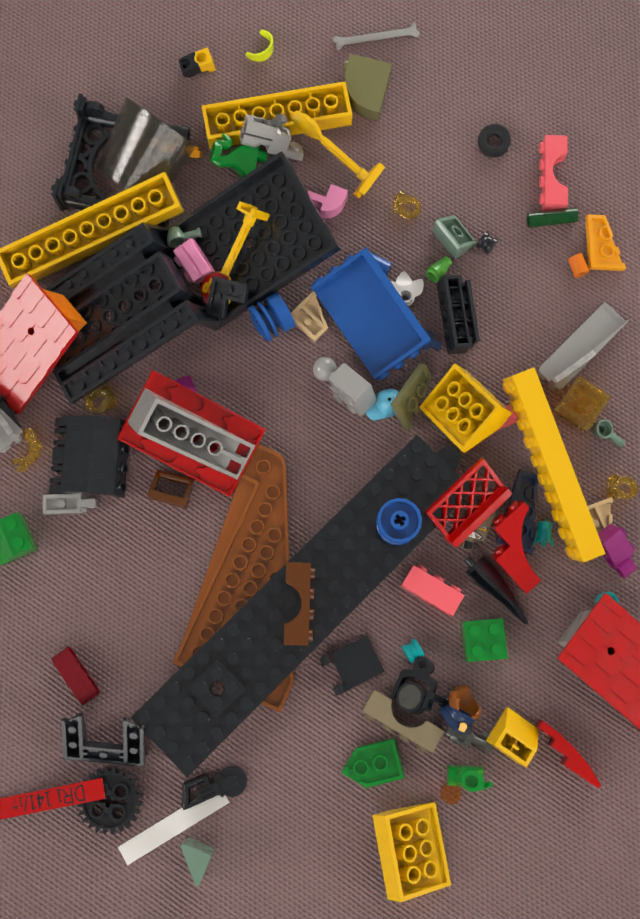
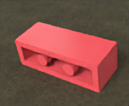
(432, 590)

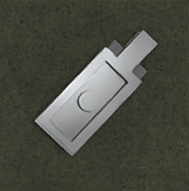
(67, 504)

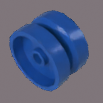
(404, 511)

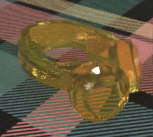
(400, 198)
(109, 402)
(614, 492)

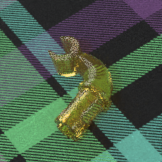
(34, 448)

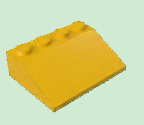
(464, 409)
(411, 851)

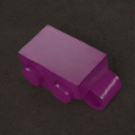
(617, 550)

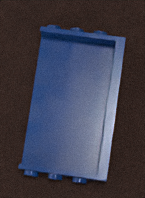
(371, 314)

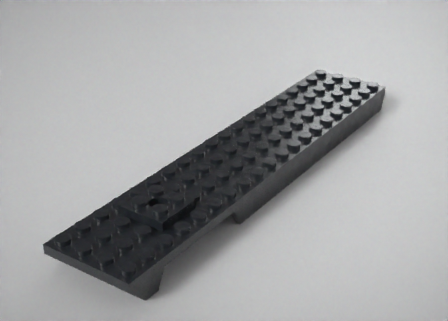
(250, 648)

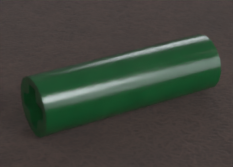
(552, 217)

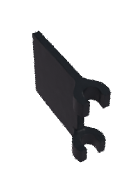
(354, 664)

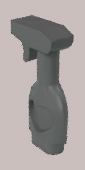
(465, 739)

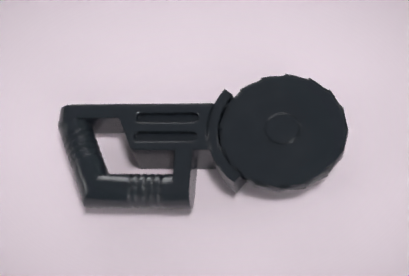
(229, 782)

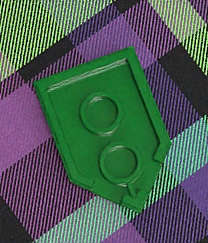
(374, 764)

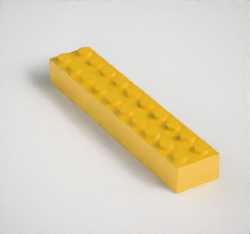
(89, 230)
(553, 466)

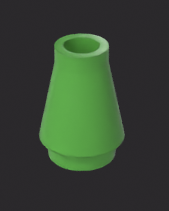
(438, 269)

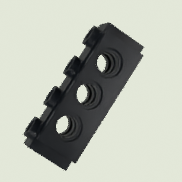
(457, 314)

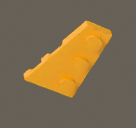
(600, 245)

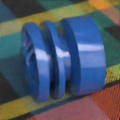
(271, 317)

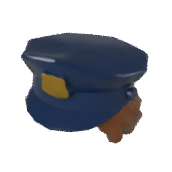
(461, 710)

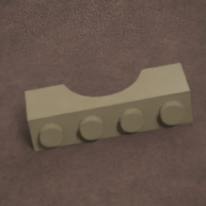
(424, 734)

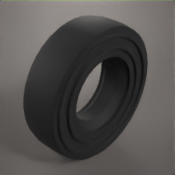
(501, 132)

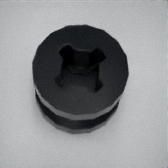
(486, 242)

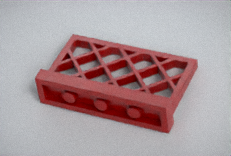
(476, 512)

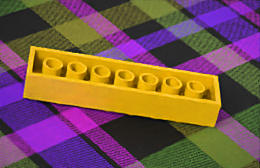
(324, 104)

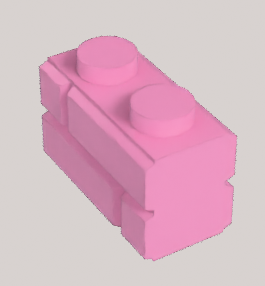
(193, 261)

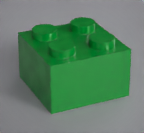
(484, 640)

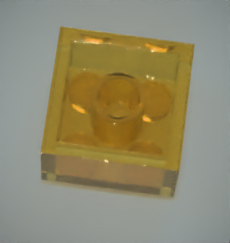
(582, 404)

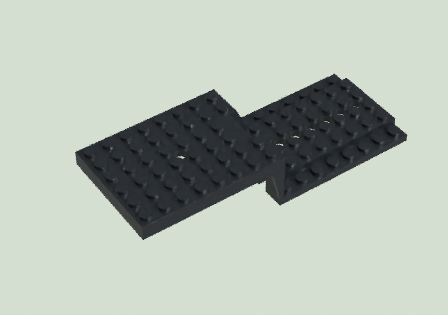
(282, 251)

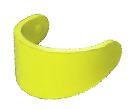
(265, 54)

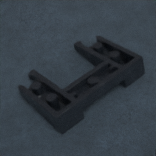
(76, 747)

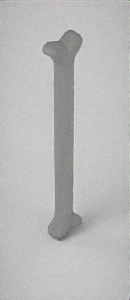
(340, 42)

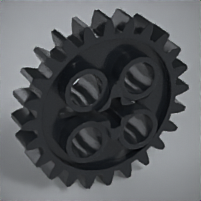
(108, 819)

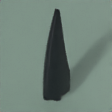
(489, 579)

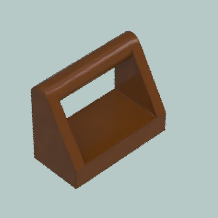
(170, 499)

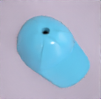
(382, 408)

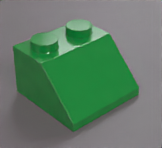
(14, 538)

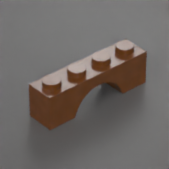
(299, 576)

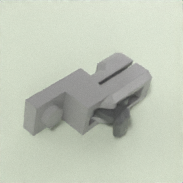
(270, 134)

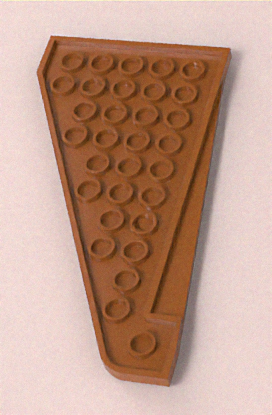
(245, 557)

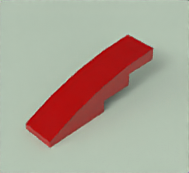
(571, 758)

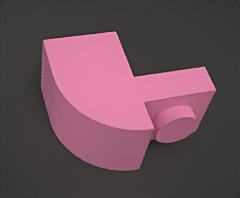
(333, 202)

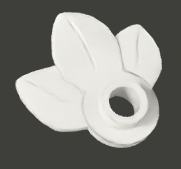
(407, 288)

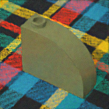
(366, 84)

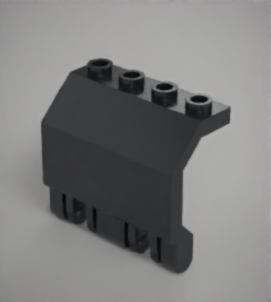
(89, 456)

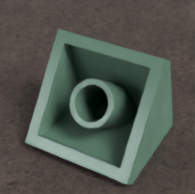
(453, 236)
(197, 858)

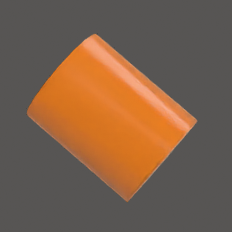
(578, 265)

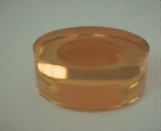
(450, 794)

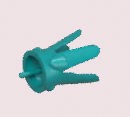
(544, 533)

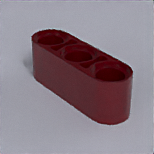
(75, 675)

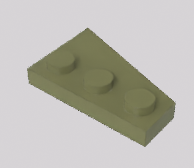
(407, 399)

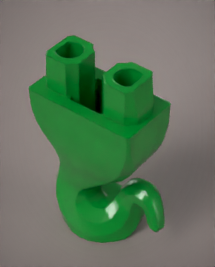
(241, 159)
(468, 777)

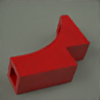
(511, 554)

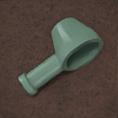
(176, 237)
(606, 431)

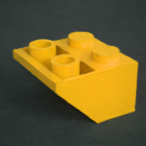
(515, 737)

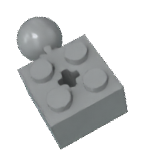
(346, 385)

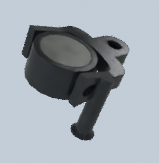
(414, 697)

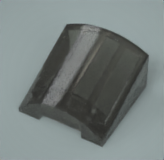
(142, 148)

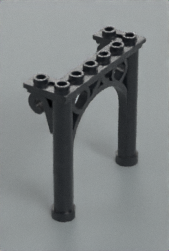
(90, 117)

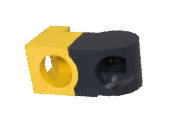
(196, 63)

